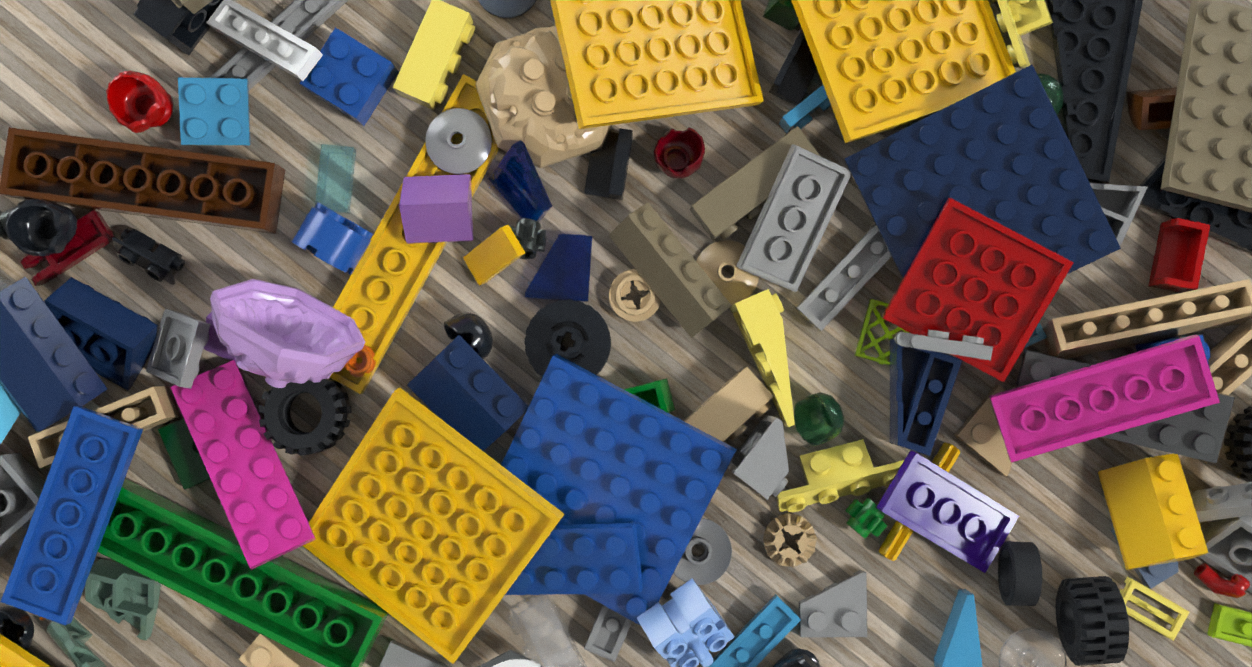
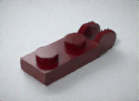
(90, 236)

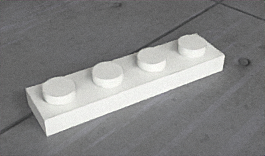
(265, 39)

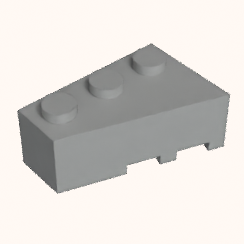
(1119, 205)

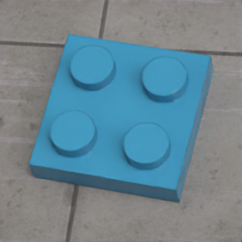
(214, 111)

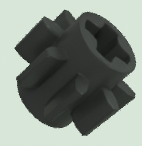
(530, 237)

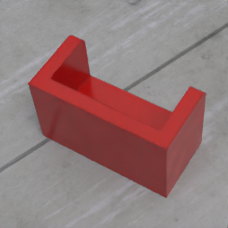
(1179, 255)

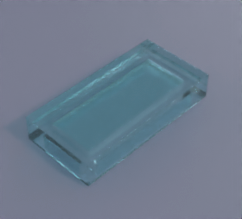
(336, 177)

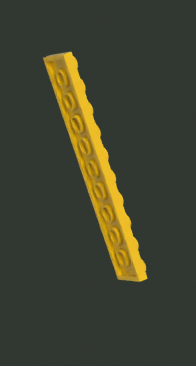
(392, 270)

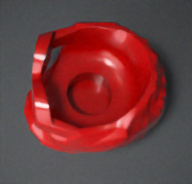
(138, 101)

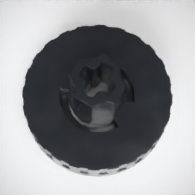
(554, 323)

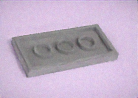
(794, 218)

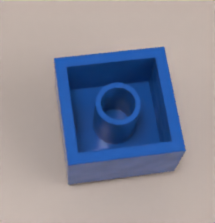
(350, 77)

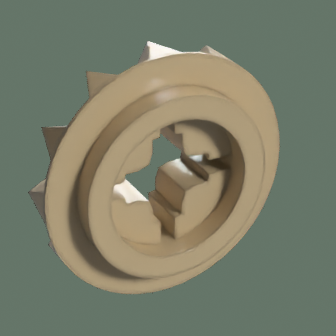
(626, 309)
(774, 539)

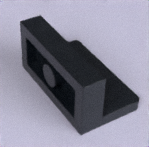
(795, 72)
(609, 166)

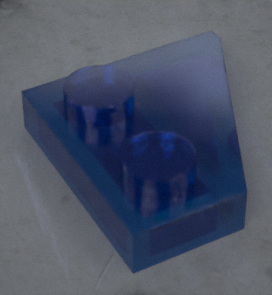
(564, 270)

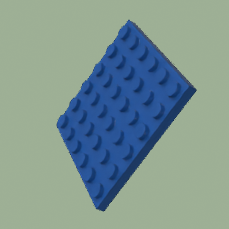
(618, 461)

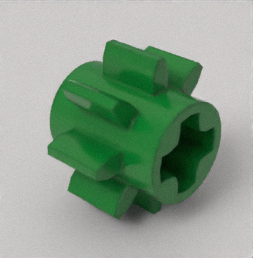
(865, 518)

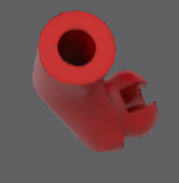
(1233, 588)

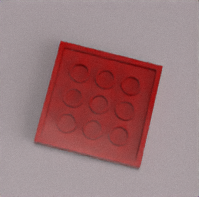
(978, 283)

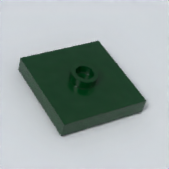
(184, 454)

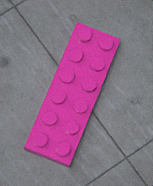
(1105, 398)
(243, 465)

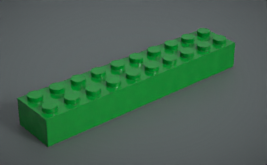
(212, 570)

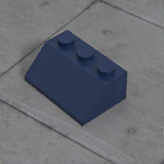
(104, 331)
(468, 394)

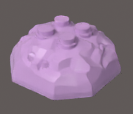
(283, 332)

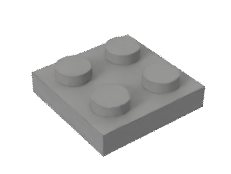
(178, 348)

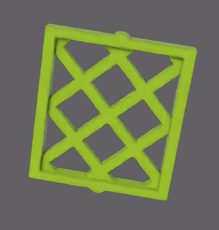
(881, 359)

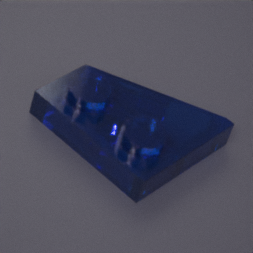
(521, 184)

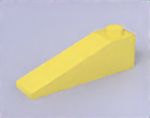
(764, 335)

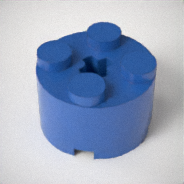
(333, 238)

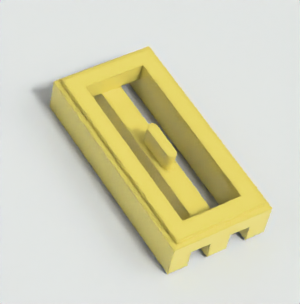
(1176, 623)

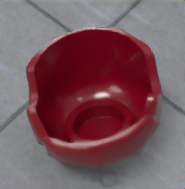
(679, 153)

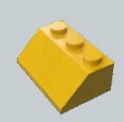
(1152, 512)

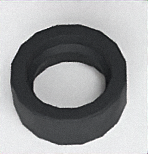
(1020, 573)

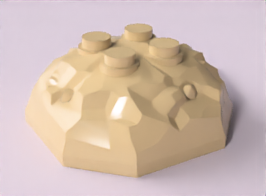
(531, 100)

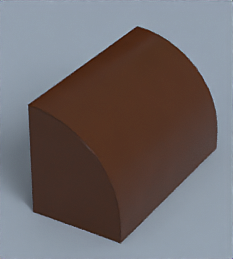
(1151, 108)

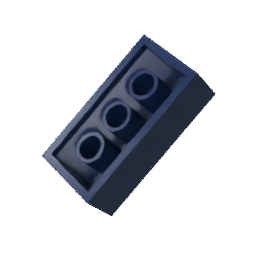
(39, 359)

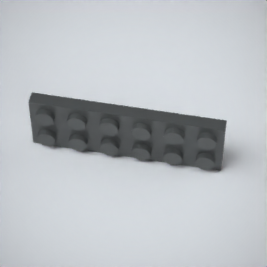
(1189, 434)

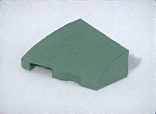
(123, 595)
(72, 640)

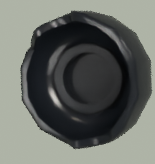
(472, 330)
(16, 626)

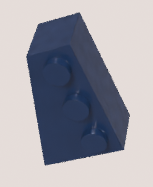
(919, 395)

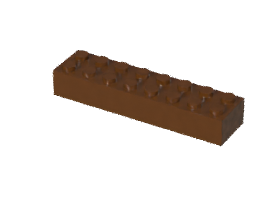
(142, 180)

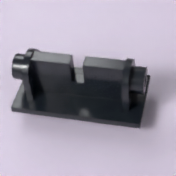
(136, 250)

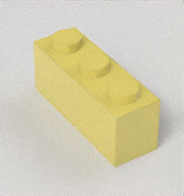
(434, 54)

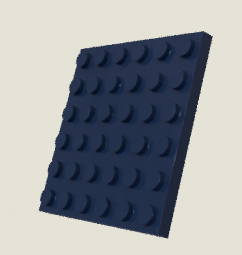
(995, 155)

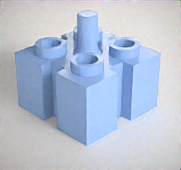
(686, 627)

